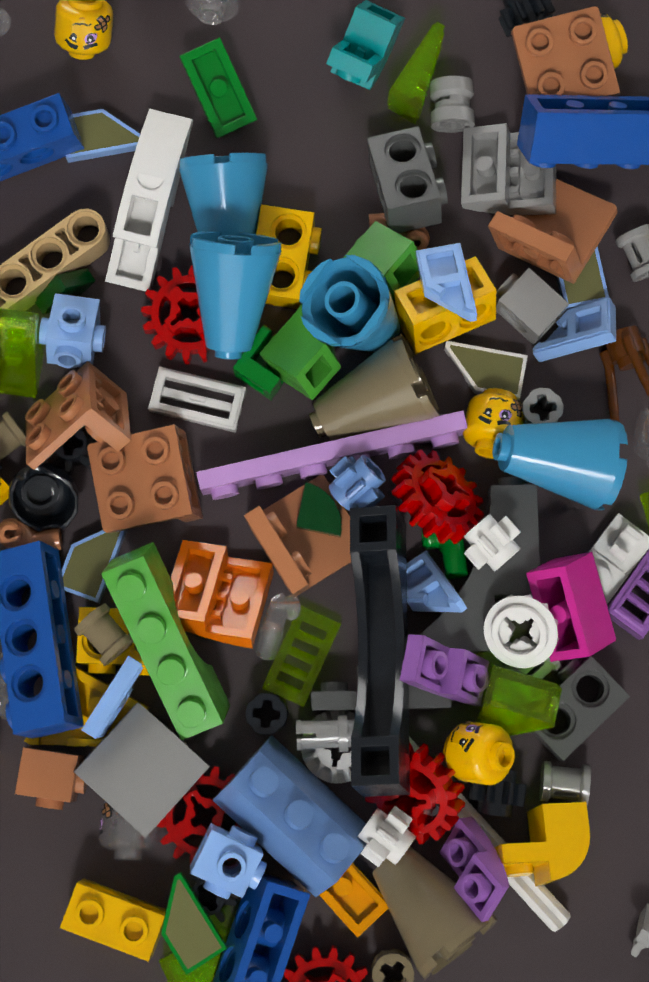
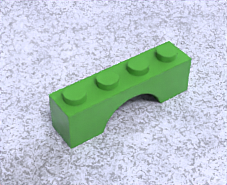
(306, 361)
(149, 611)

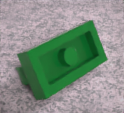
(218, 88)

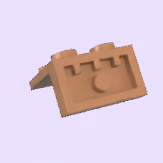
(566, 55)
(557, 241)
(80, 400)
(145, 480)
(299, 554)

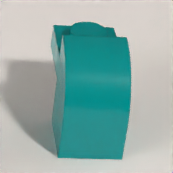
(366, 44)

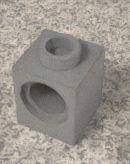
(530, 305)

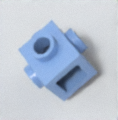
(72, 331)
(221, 845)

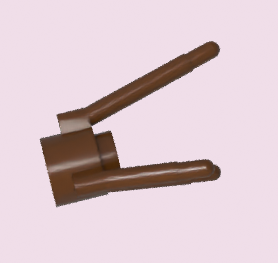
(628, 353)

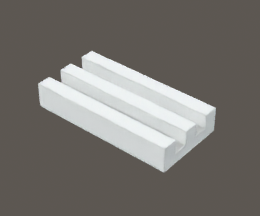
(193, 416)

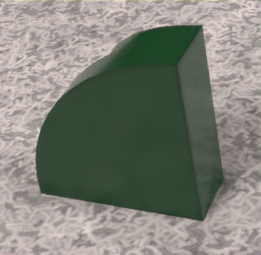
(67, 283)
(318, 512)

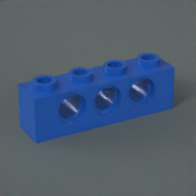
(37, 135)
(52, 657)
(263, 932)

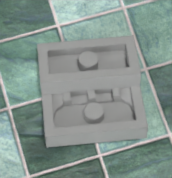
(500, 176)
(141, 769)

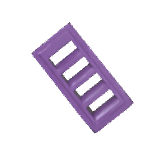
(620, 615)

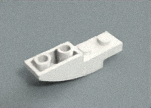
(148, 200)

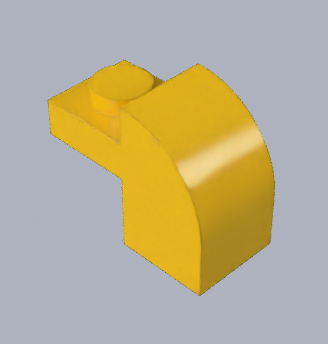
(556, 843)

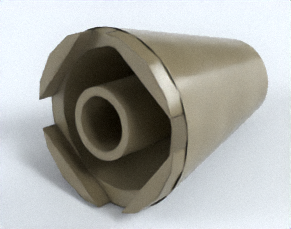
(376, 395)
(428, 911)

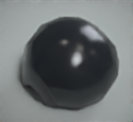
(44, 497)

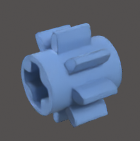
(357, 482)

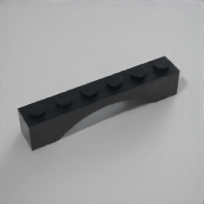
(382, 707)

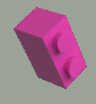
(578, 603)

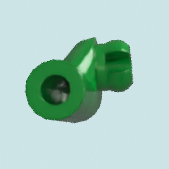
(453, 555)

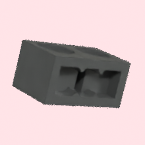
(403, 170)
(581, 716)

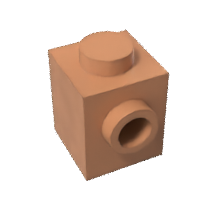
(49, 777)

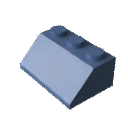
(293, 816)

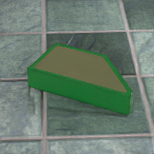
(189, 928)

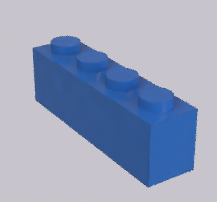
(585, 130)

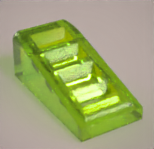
(412, 85)
(285, 690)

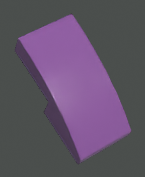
(444, 670)
(478, 866)

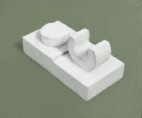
(618, 553)

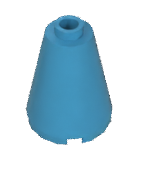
(225, 191)
(232, 287)
(349, 305)
(566, 458)

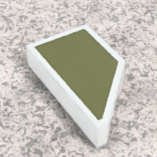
(488, 367)

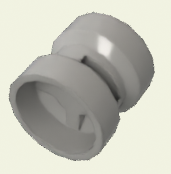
(452, 104)

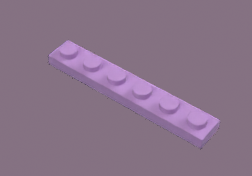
(312, 460)

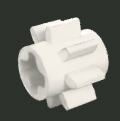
(492, 542)
(386, 836)

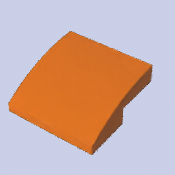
(220, 593)

